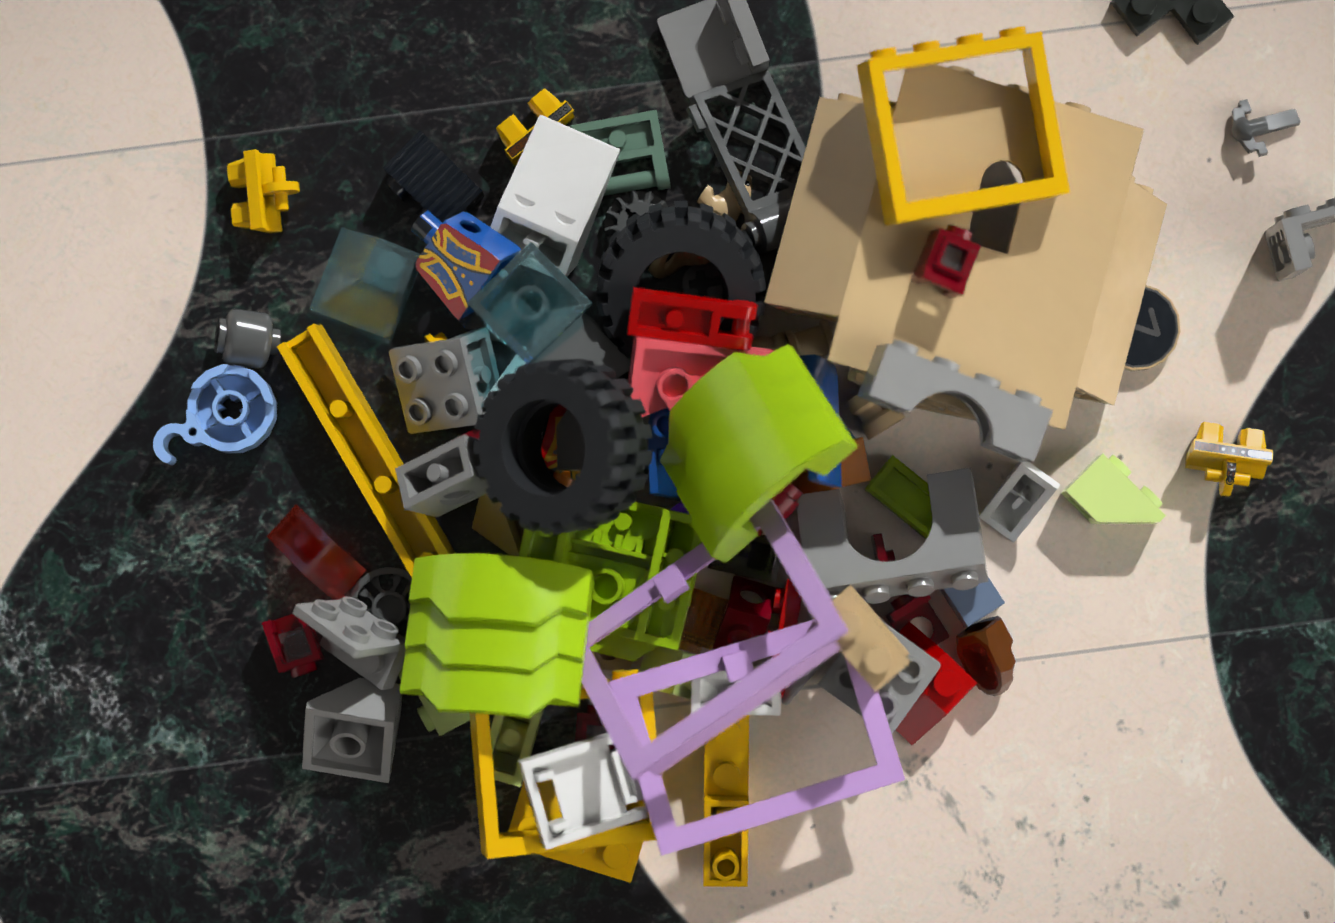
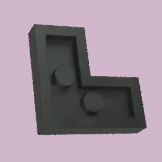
(1197, 17)

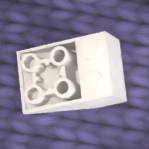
(556, 192)

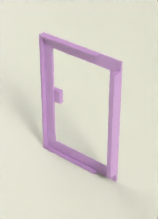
(737, 662)
(741, 696)

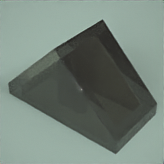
(754, 561)

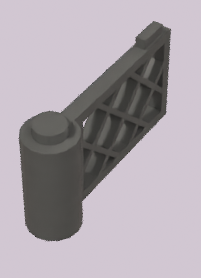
(767, 215)

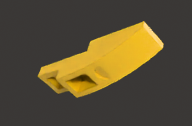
(724, 790)

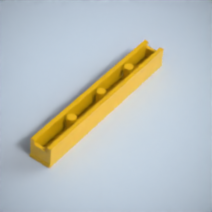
(361, 443)

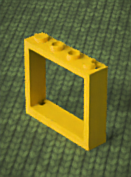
(883, 141)
(528, 841)

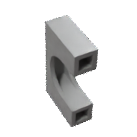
(947, 558)

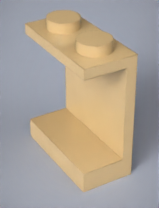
(869, 643)

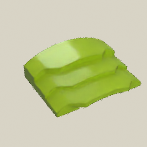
(746, 438)
(621, 560)
(496, 633)

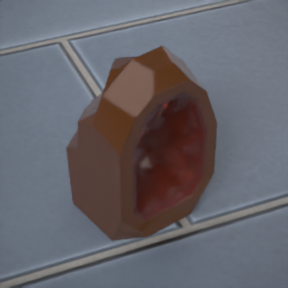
(987, 655)

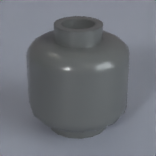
(246, 338)

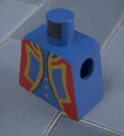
(460, 257)

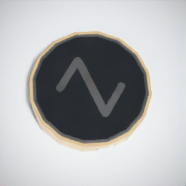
(1154, 332)

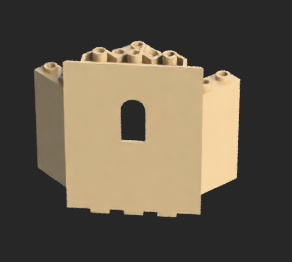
(1037, 319)

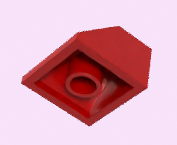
(940, 695)

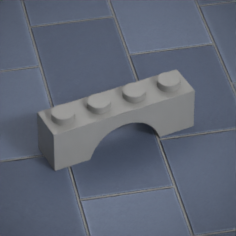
(1006, 421)

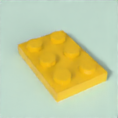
(612, 860)

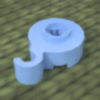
(204, 417)

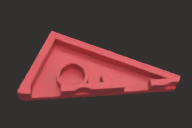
(667, 369)

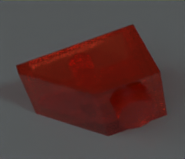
(316, 553)

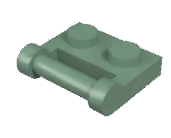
(638, 138)

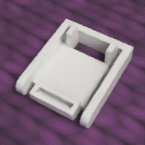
(589, 788)

